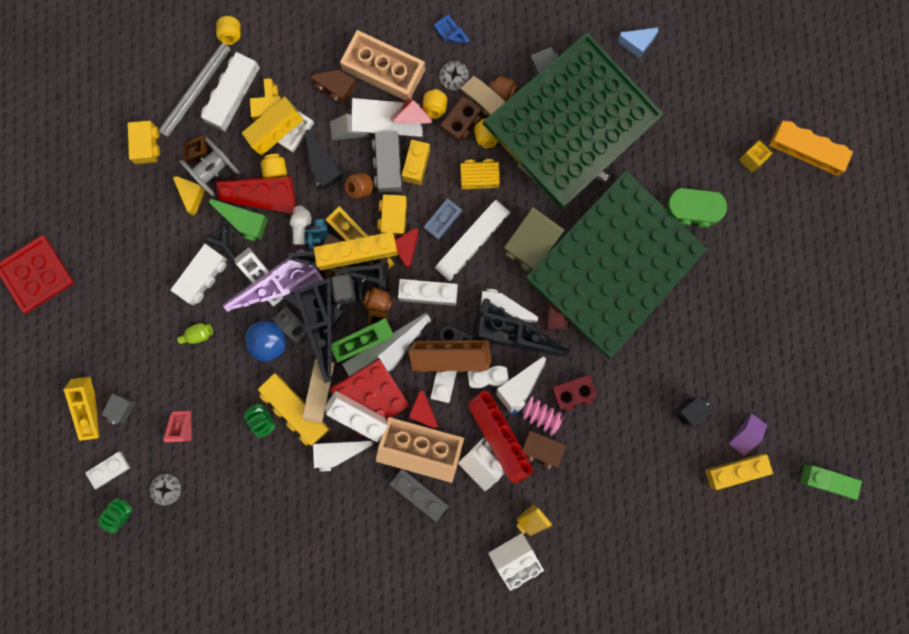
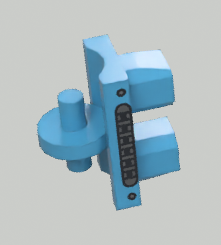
(316, 234)

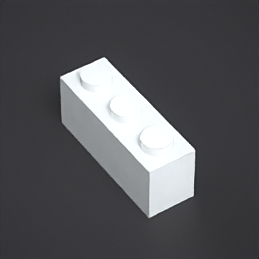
(199, 275)
(428, 292)
(356, 416)

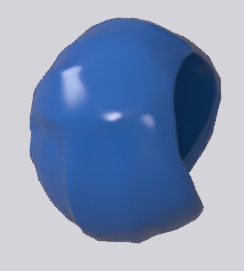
(265, 341)

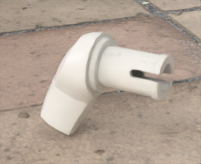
(299, 221)

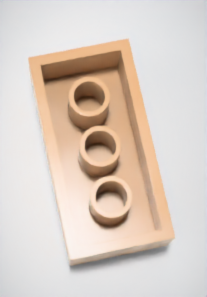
(382, 65)
(420, 449)

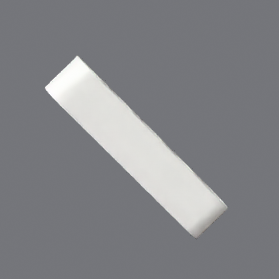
(472, 239)

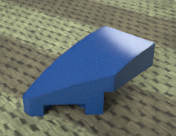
(449, 31)

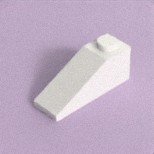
(253, 269)
(510, 306)
(517, 390)
(333, 454)

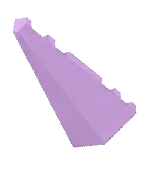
(276, 283)

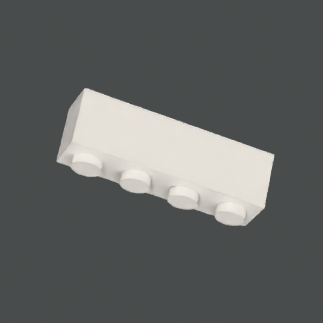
(230, 91)

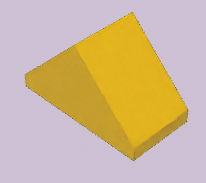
(755, 156)
(190, 193)

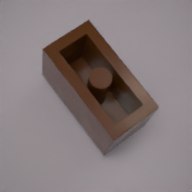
(543, 449)

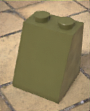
(533, 240)

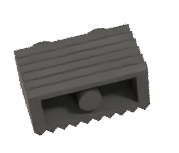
(343, 289)

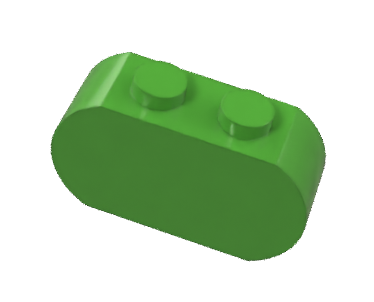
(697, 207)

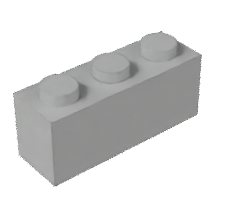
(387, 162)

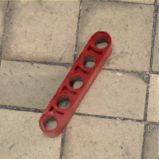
(500, 437)

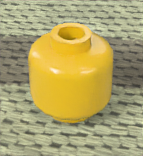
(228, 30)
(434, 103)
(483, 136)
(273, 166)

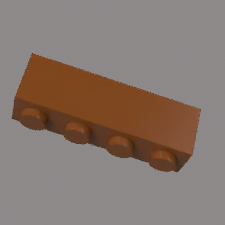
(450, 355)

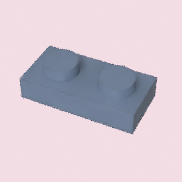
(442, 219)

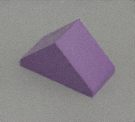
(748, 435)

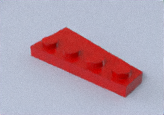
(263, 193)

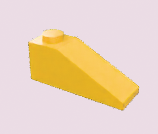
(82, 406)
(532, 521)

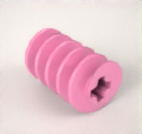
(542, 416)

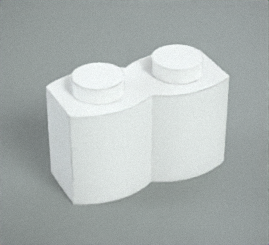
(494, 377)

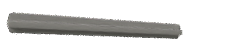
(194, 90)

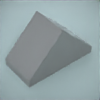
(342, 128)

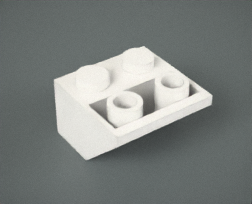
(482, 465)
(516, 562)

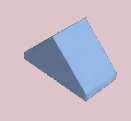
(637, 40)

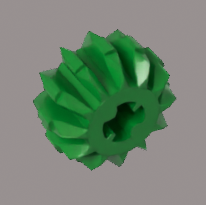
(259, 420)
(114, 515)

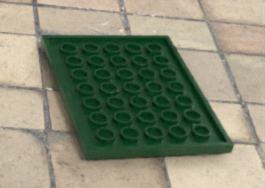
(573, 119)
(616, 264)

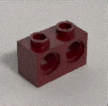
(573, 389)

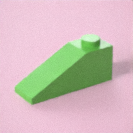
(246, 222)
(830, 481)

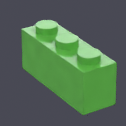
(361, 340)

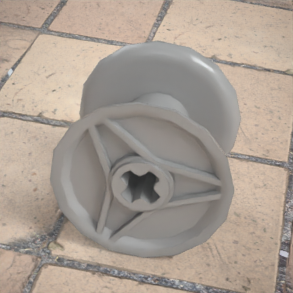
(209, 166)

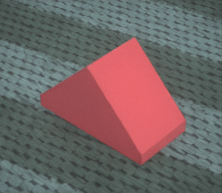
(178, 427)

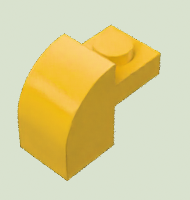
(262, 105)

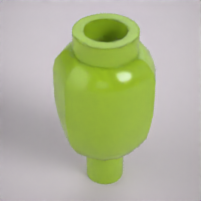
(196, 334)

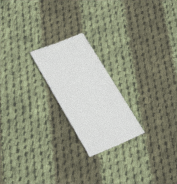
(375, 117)

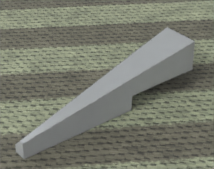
(390, 350)

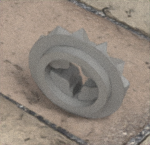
(458, 82)
(171, 482)

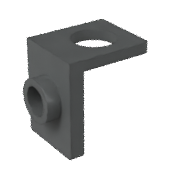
(287, 322)

